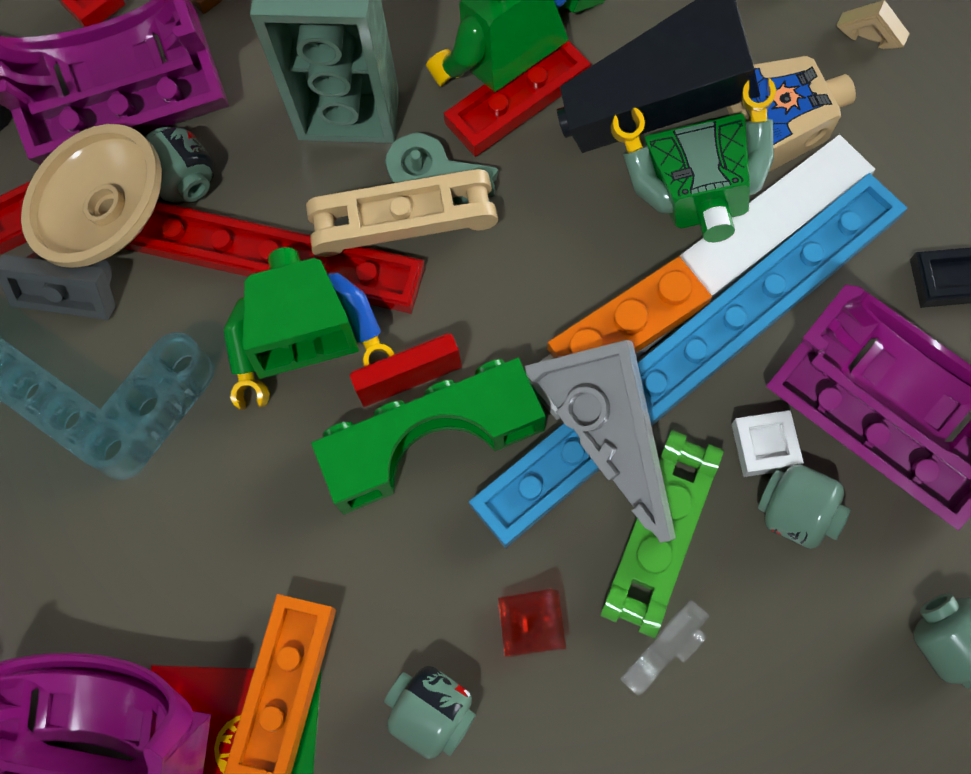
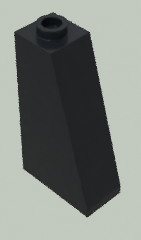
(669, 73)

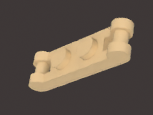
(400, 211)

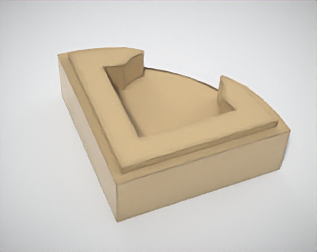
(874, 23)

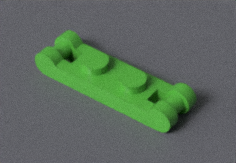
(656, 563)

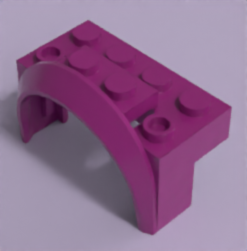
(110, 76)
(892, 403)
(96, 704)

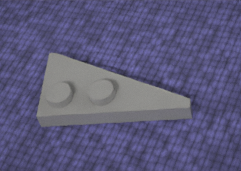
(606, 406)

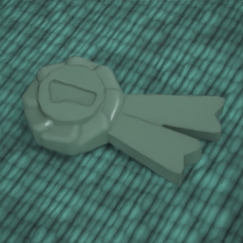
(423, 157)

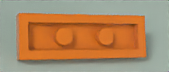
(638, 313)
(281, 688)

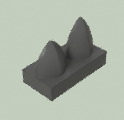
(47, 287)

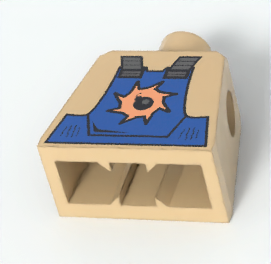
(803, 106)

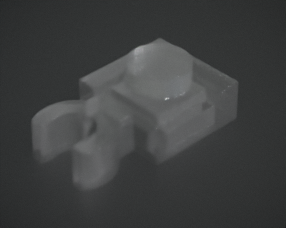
(678, 638)

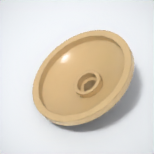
(91, 196)

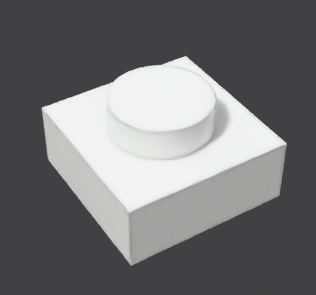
(766, 443)

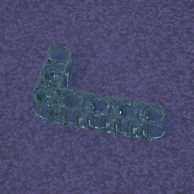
(120, 415)

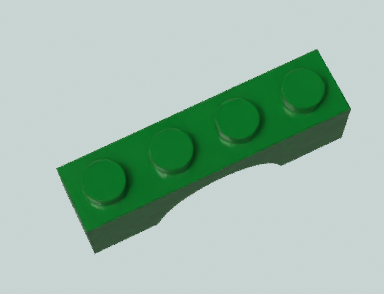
(364, 457)

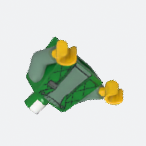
(702, 169)

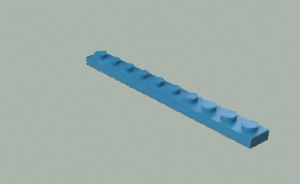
(698, 350)

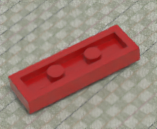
(491, 115)

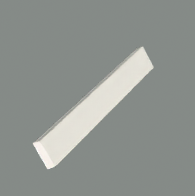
(768, 223)

